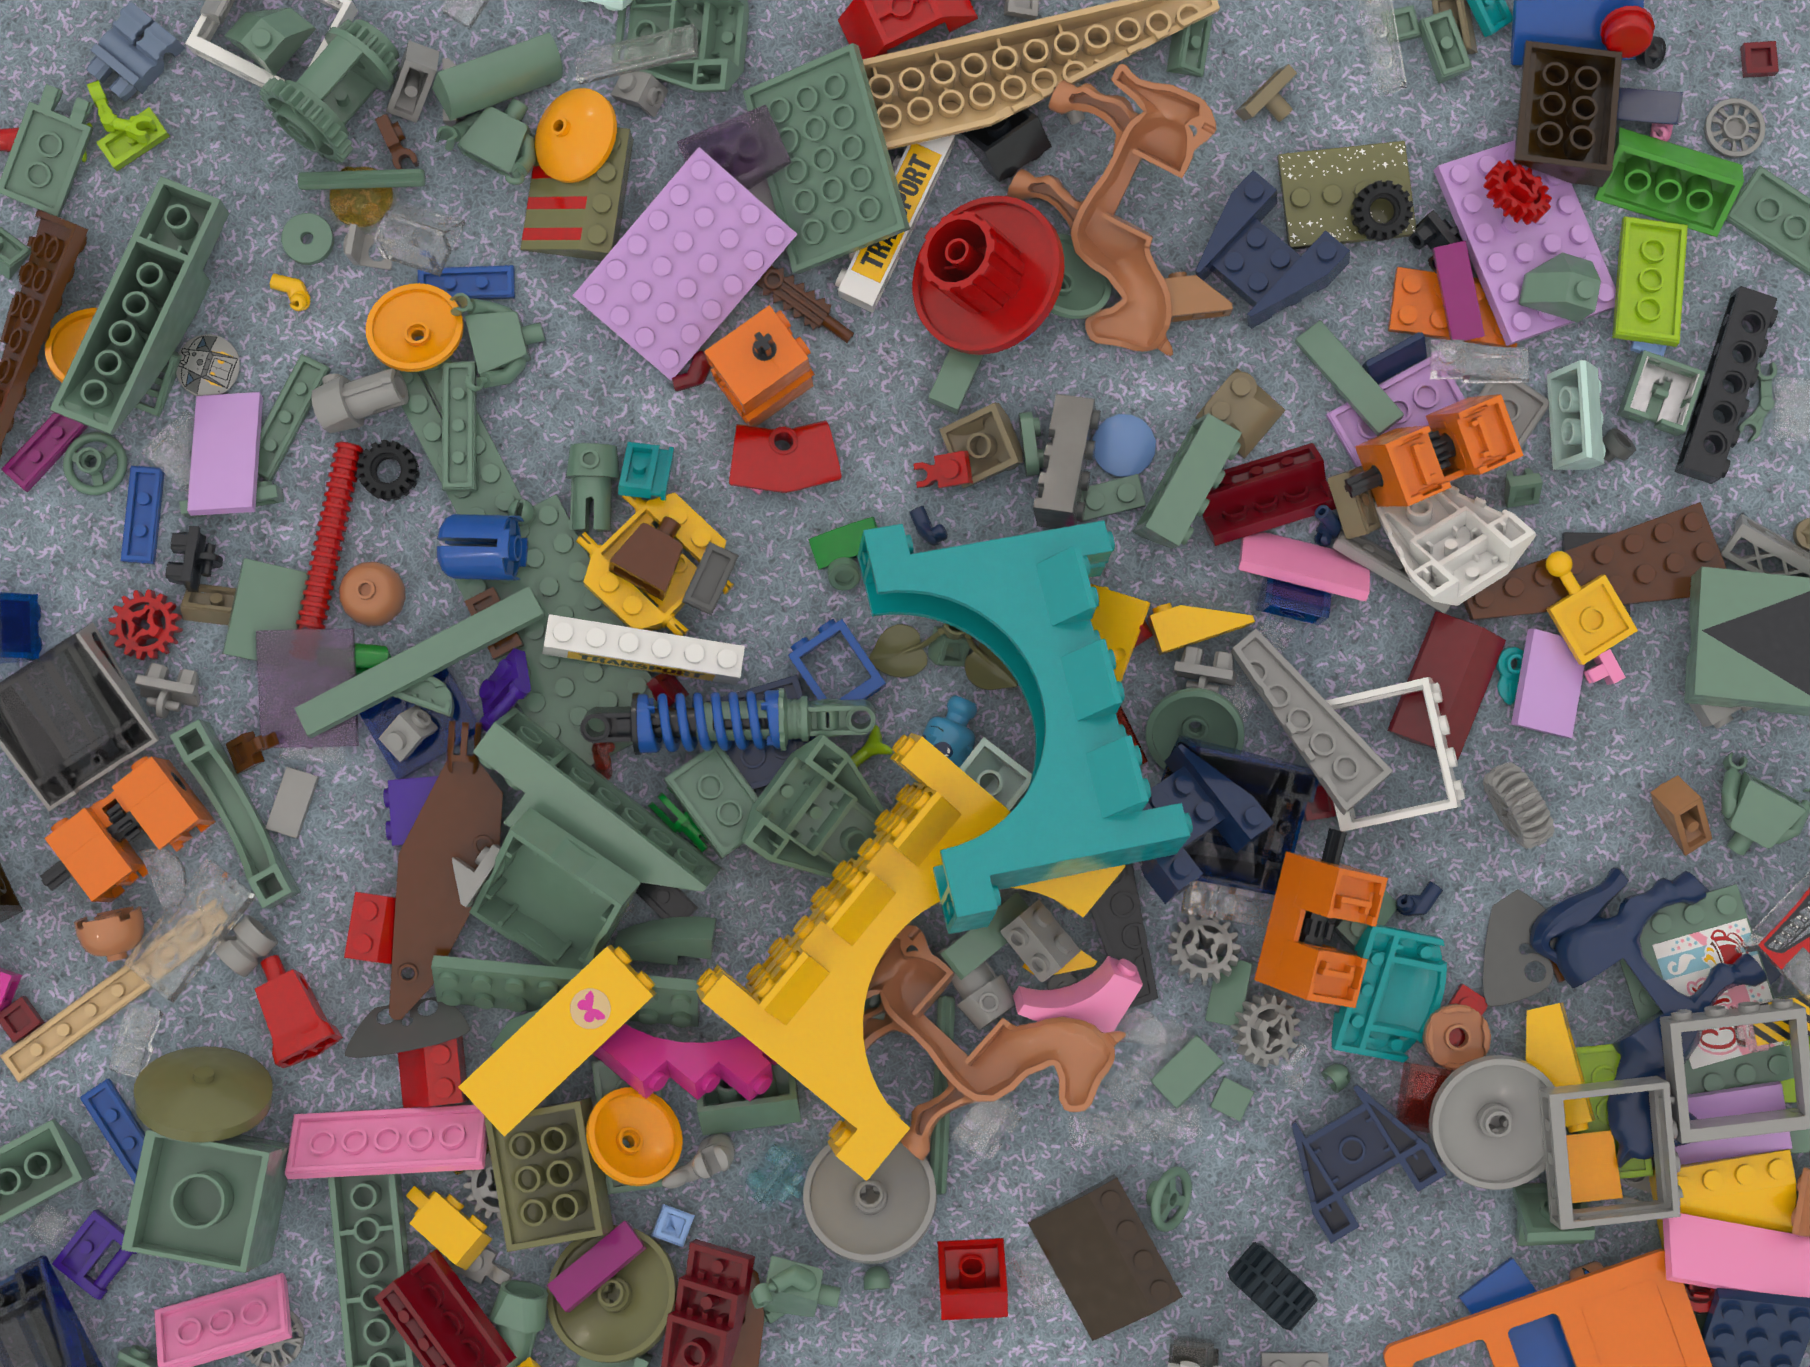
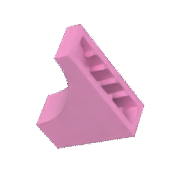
(1096, 999)

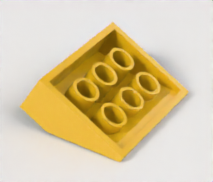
(1739, 1190)

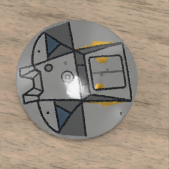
(208, 365)

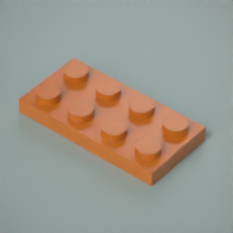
(1420, 308)

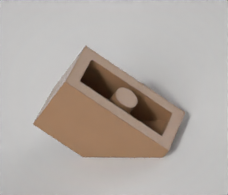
(1195, 298)
(1682, 814)

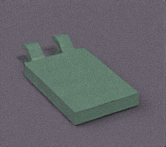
(47, 153)

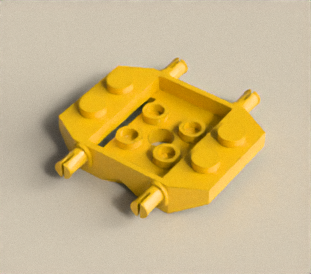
(623, 597)

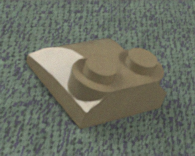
(1245, 408)
(988, 439)

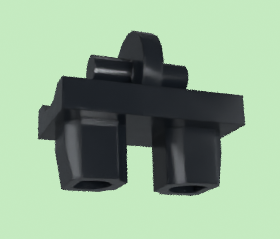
(1434, 233)
(197, 559)

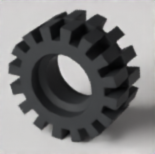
(1400, 204)
(374, 457)

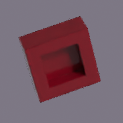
(1759, 59)
(668, 685)
(1321, 807)
(20, 1019)

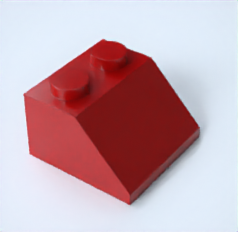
(371, 928)
(433, 1074)
(972, 1279)

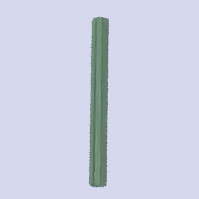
(940, 1134)

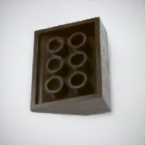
(1568, 112)
(1105, 1258)

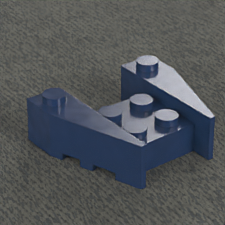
(1259, 262)
(1211, 803)
(1354, 1152)

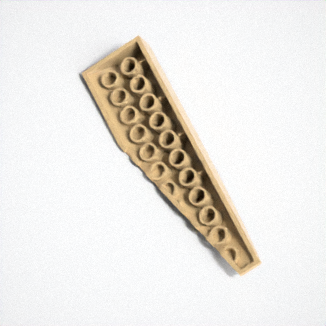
(1004, 70)

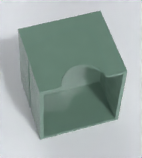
(208, 1200)

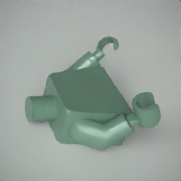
(495, 140)
(496, 340)
(1758, 810)
(793, 1290)

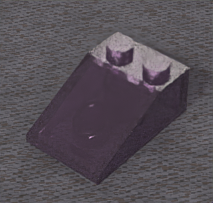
(742, 146)

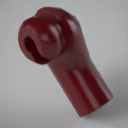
(696, 373)

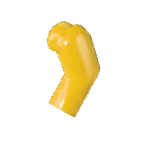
(295, 290)

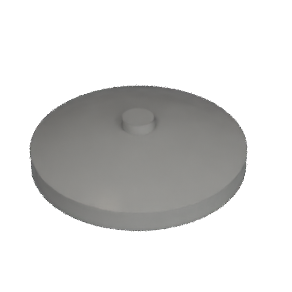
(1490, 1122)
(872, 1217)

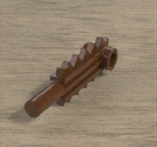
(803, 303)

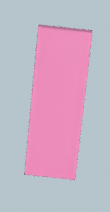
(387, 1142)
(1736, 1256)

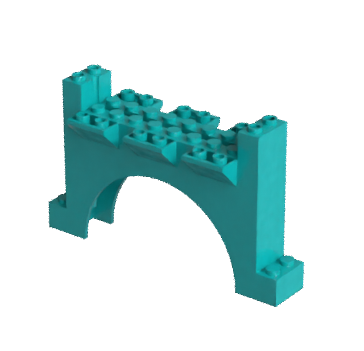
(1034, 611)

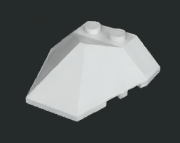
(1454, 543)

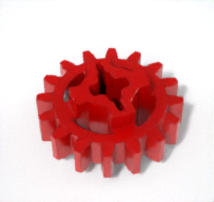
(1517, 192)
(137, 634)

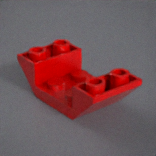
(887, 23)

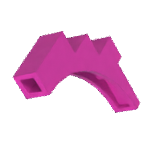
(697, 1067)

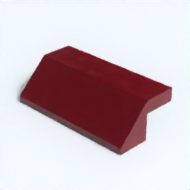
(1267, 494)
(1462, 662)
(442, 1318)

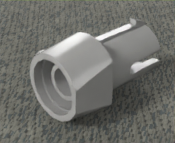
(346, 403)
(982, 993)

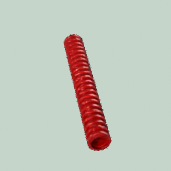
(329, 536)

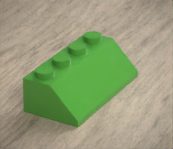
(1671, 182)

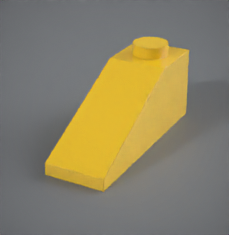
(1188, 625)

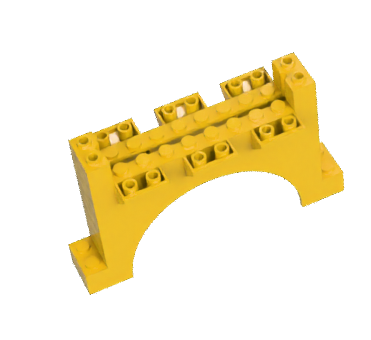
(813, 987)

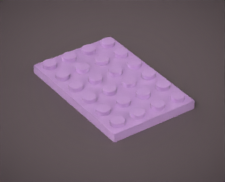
(1509, 250)
(685, 264)

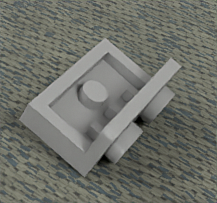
(1040, 941)

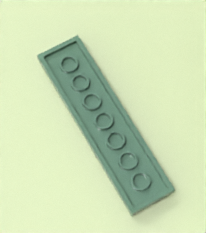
(531, 986)

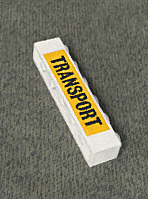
(874, 265)
(643, 649)

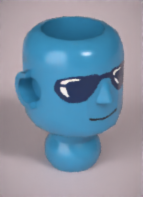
(951, 733)

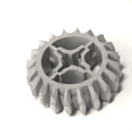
(1518, 805)

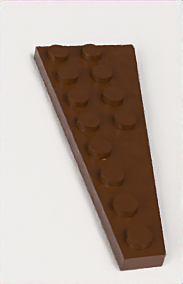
(33, 308)
(1640, 562)

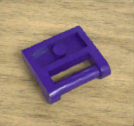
(504, 687)
(87, 1249)

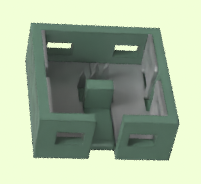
(1661, 393)

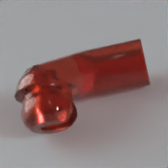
(602, 759)

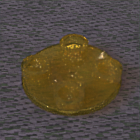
(360, 205)

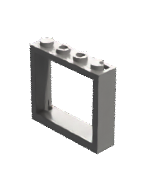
(1743, 1124)
(1557, 1164)

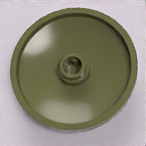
(203, 1094)
(624, 1313)

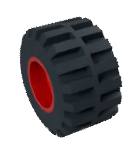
(1272, 1286)

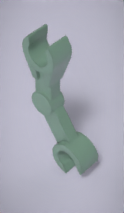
(1765, 402)

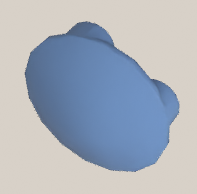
(1124, 445)

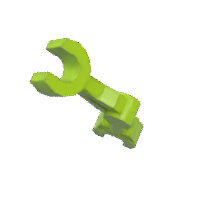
(110, 121)

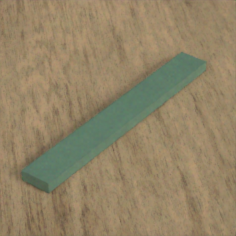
(419, 662)

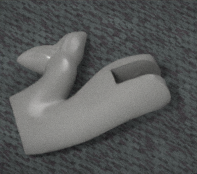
(713, 1156)

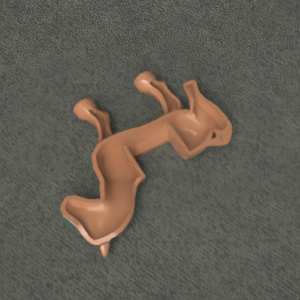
(1098, 235)
(1002, 1059)

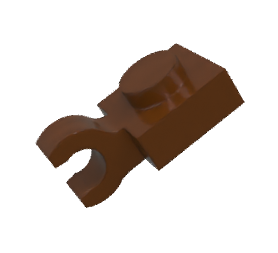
(393, 136)
(247, 750)

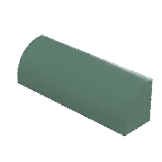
(498, 76)

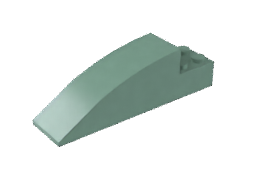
(144, 307)
(589, 805)

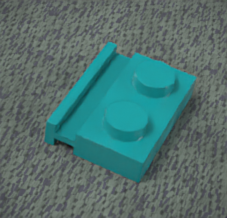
(645, 471)

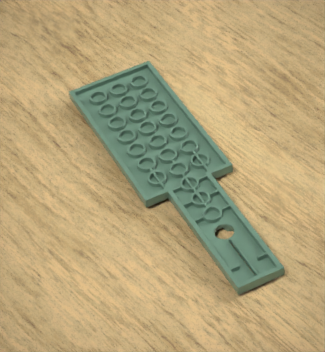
(554, 570)

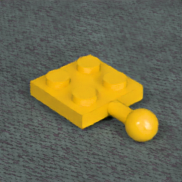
(1591, 615)

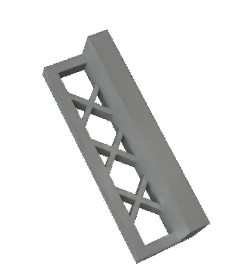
(1770, 542)

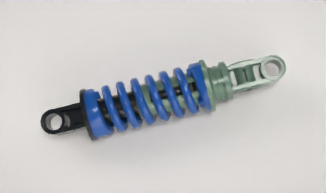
(764, 721)

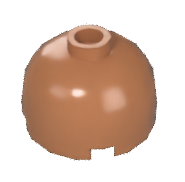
(372, 593)
(111, 932)

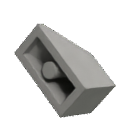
(413, 81)

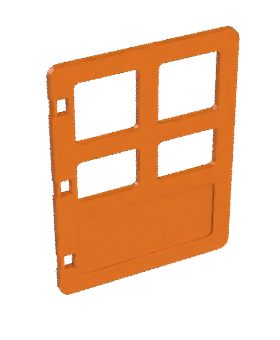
(1607, 1316)

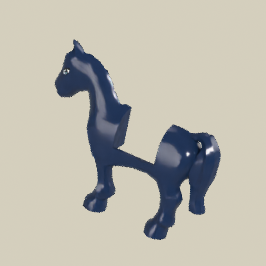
(1593, 944)

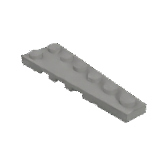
(1323, 738)

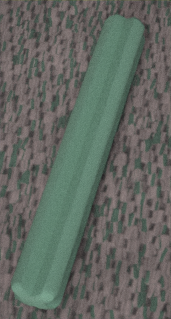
(361, 179)

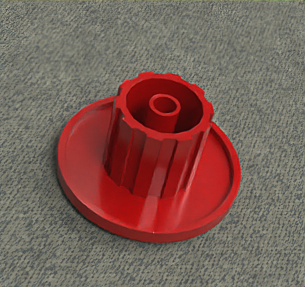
(988, 275)

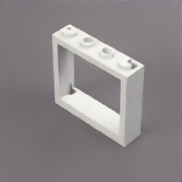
(205, 28)
(1446, 755)

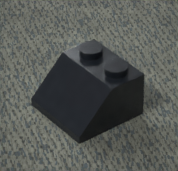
(1008, 144)

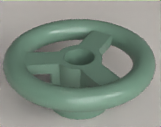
(83, 460)
(1164, 1197)

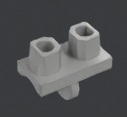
(1191, 668)
(168, 694)

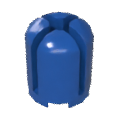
(482, 547)

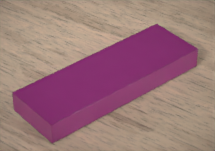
(1458, 291)
(42, 450)
(596, 1266)

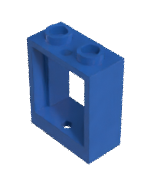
(827, 632)

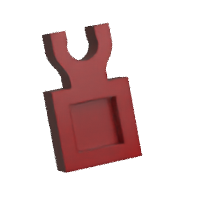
(948, 470)

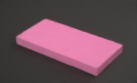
(1304, 565)
(223, 1323)

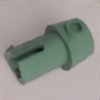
(591, 474)
(519, 1315)

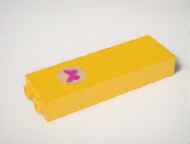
(558, 1039)

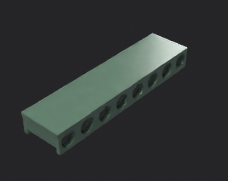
(369, 1257)

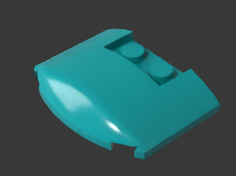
(1397, 994)

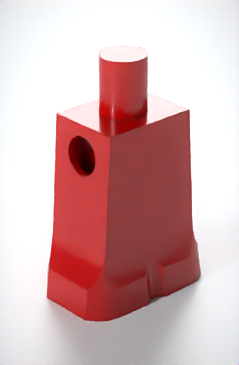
(293, 1015)

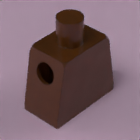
(649, 557)

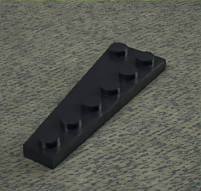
(1123, 932)

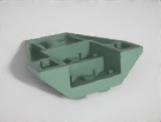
(721, 39)
(813, 811)

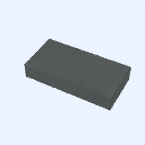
(710, 578)

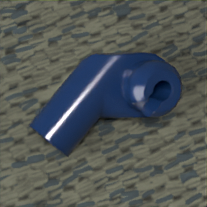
(923, 525)
(1328, 527)
(1418, 904)

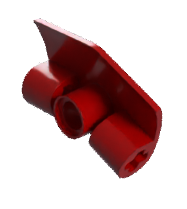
(765, 467)

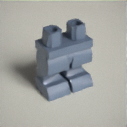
(132, 59)

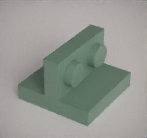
(1534, 1222)

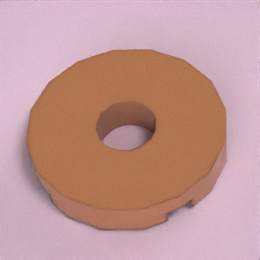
(1443, 1022)

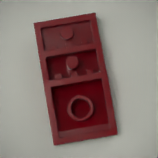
(708, 1307)

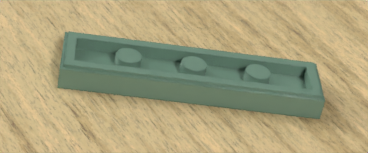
(1349, 378)
(288, 414)
(458, 427)

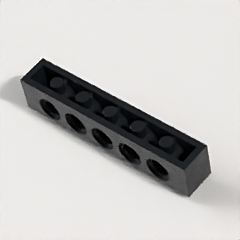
(1760, 313)

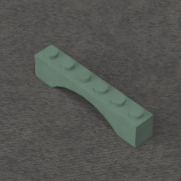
(217, 777)

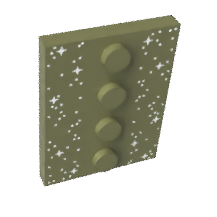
(1324, 182)

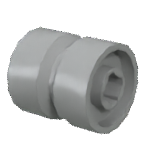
(247, 944)

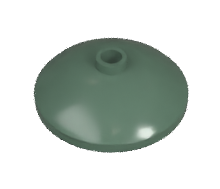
(1082, 289)
(1174, 713)

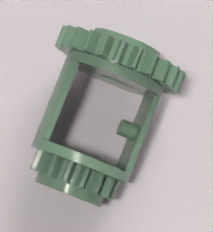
(300, 105)

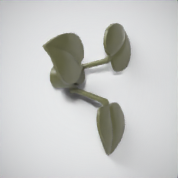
(902, 656)

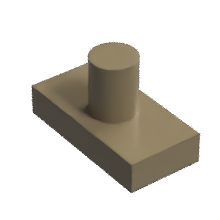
(1269, 96)

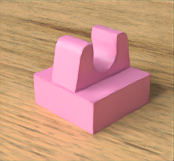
(1606, 668)

